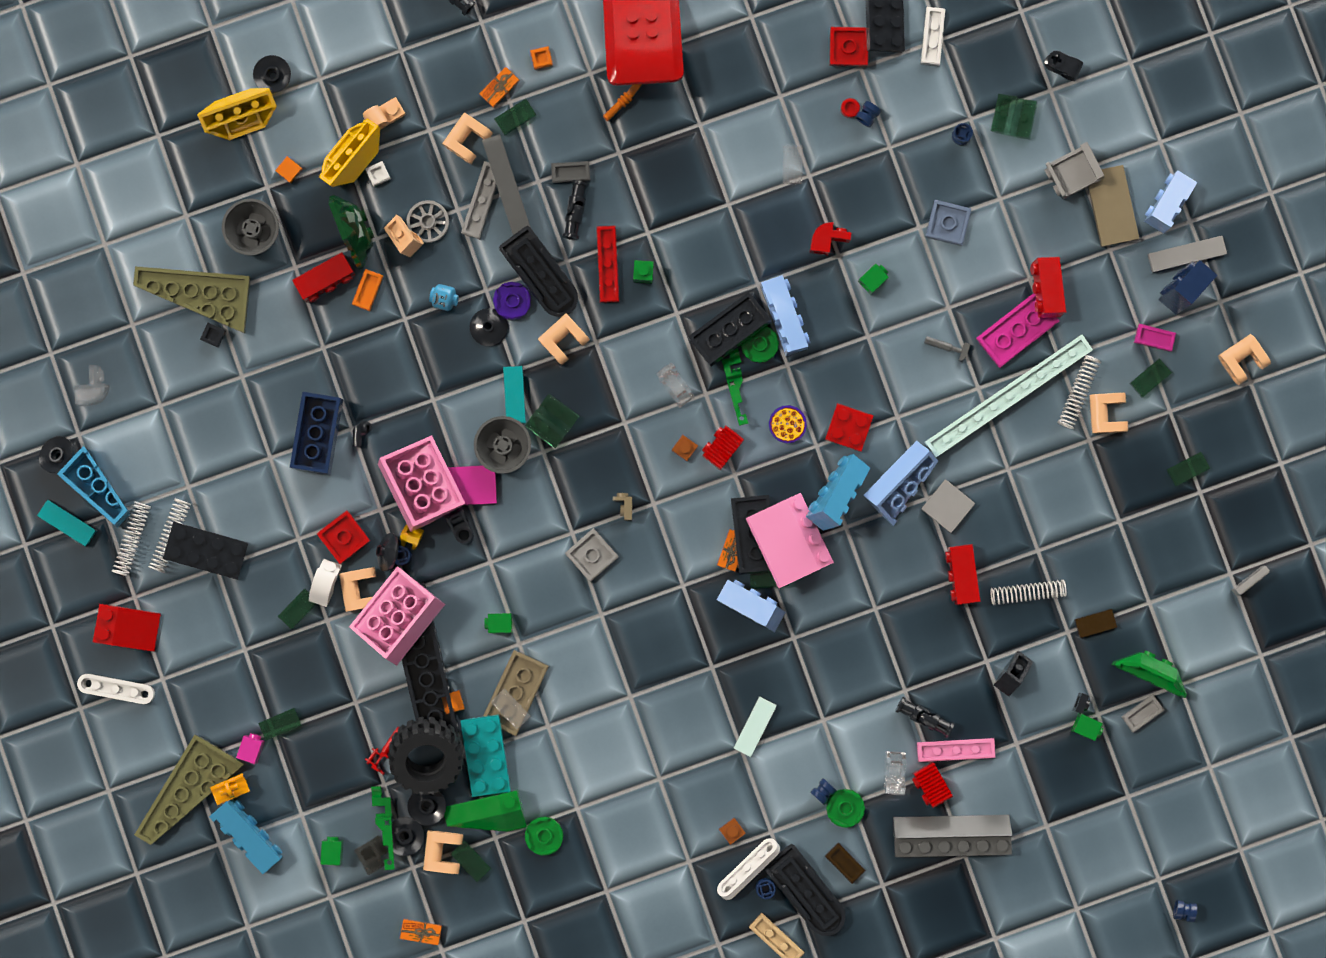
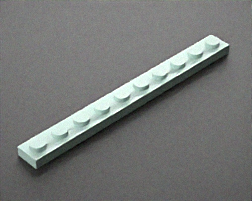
(1008, 396)

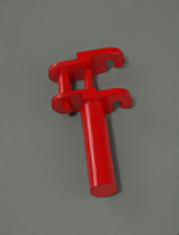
(385, 750)

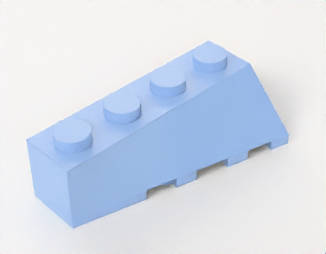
(784, 316)
(901, 482)

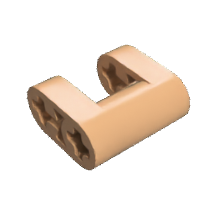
(459, 134)
(559, 331)
(1238, 352)
(1099, 413)
(350, 588)
(434, 850)

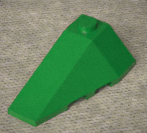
(492, 812)

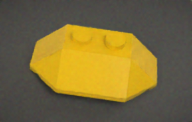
(238, 113)
(351, 154)

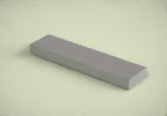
(480, 203)
(1187, 253)

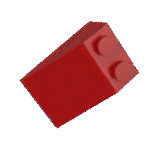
(126, 627)

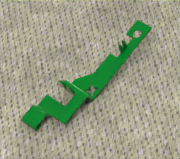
(735, 376)
(377, 800)

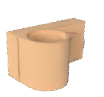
(385, 114)
(403, 238)

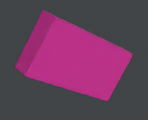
(1155, 337)

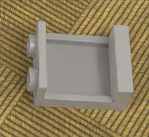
(1074, 171)

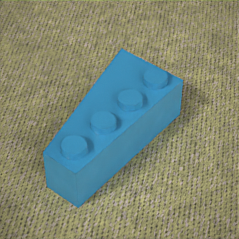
(89, 482)
(838, 492)
(247, 835)

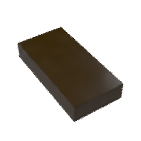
(1095, 623)
(845, 863)

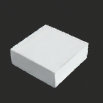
(378, 174)

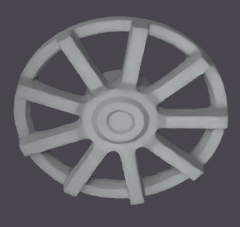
(428, 221)

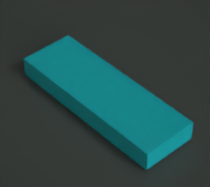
(514, 393)
(67, 523)

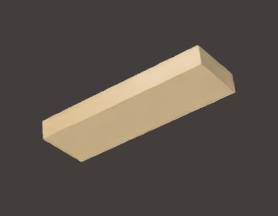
(775, 938)

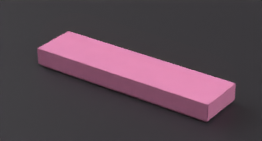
(956, 750)

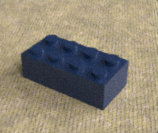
(1187, 286)
(316, 433)

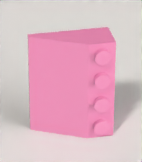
(420, 483)
(789, 540)
(396, 616)

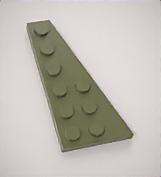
(208, 294)
(187, 786)

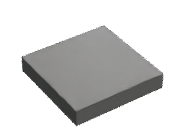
(948, 506)
(591, 555)

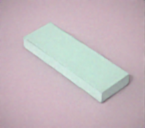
(755, 726)

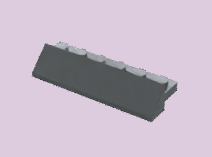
(952, 835)

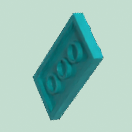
(485, 755)

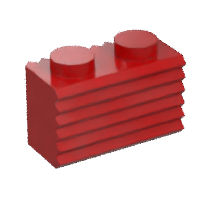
(722, 447)
(932, 785)

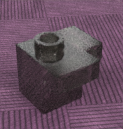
(370, 855)

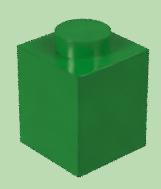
(643, 272)
(873, 278)
(499, 623)
(1087, 727)
(332, 851)

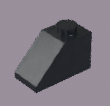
(1013, 673)

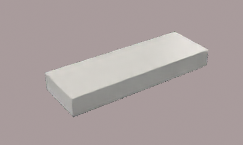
(932, 36)

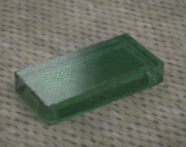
(515, 117)
(1150, 378)
(1188, 468)
(297, 609)
(280, 724)
(470, 861)

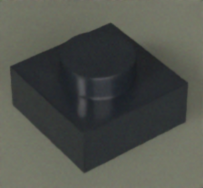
(213, 335)
(1082, 703)

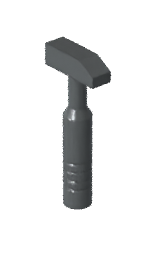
(948, 347)

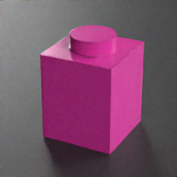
(250, 748)

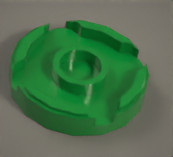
(761, 346)
(845, 808)
(544, 836)

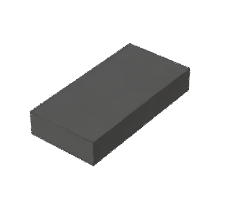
(570, 171)

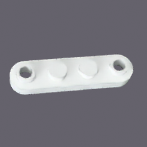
(116, 688)
(748, 869)

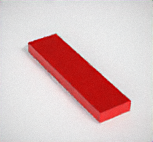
(607, 264)

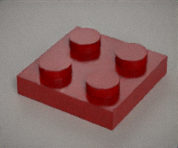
(848, 46)
(849, 427)
(343, 537)

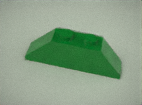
(1153, 671)

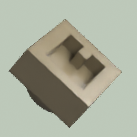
(626, 509)

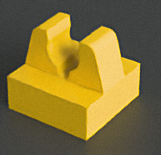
(412, 537)

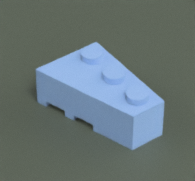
(1169, 201)
(751, 604)

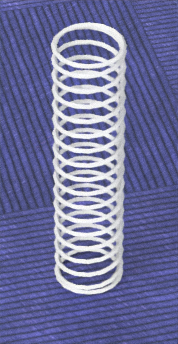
(1075, 386)
(130, 537)
(164, 544)
(1042, 585)

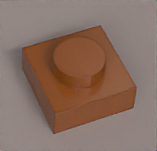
(684, 448)
(732, 831)

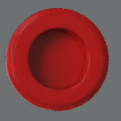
(850, 108)

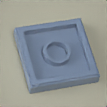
(948, 222)

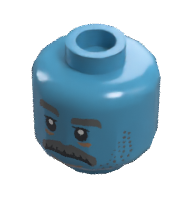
(443, 297)

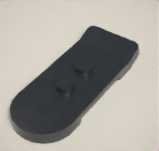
(540, 272)
(806, 891)

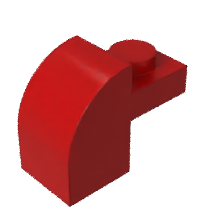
(824, 235)

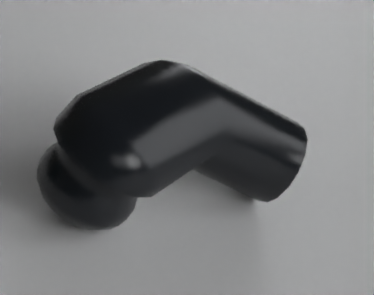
(359, 431)

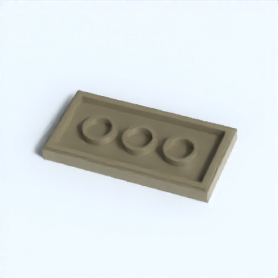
(1113, 208)
(522, 680)

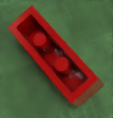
(324, 278)
(1048, 287)
(962, 574)

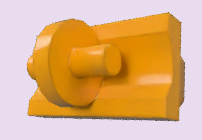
(230, 789)

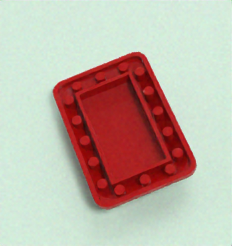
(643, 41)

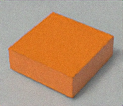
(541, 58)
(288, 169)
(456, 700)

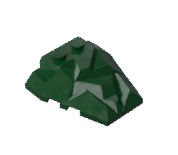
(352, 228)

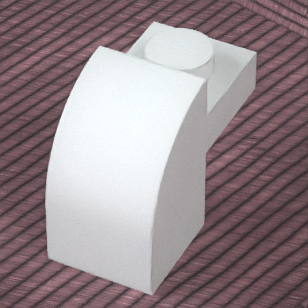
(324, 582)

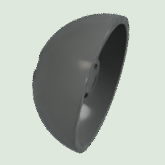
(245, 218)
(499, 434)

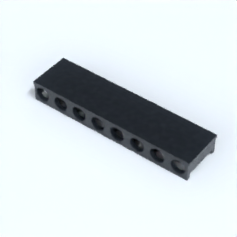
(428, 678)

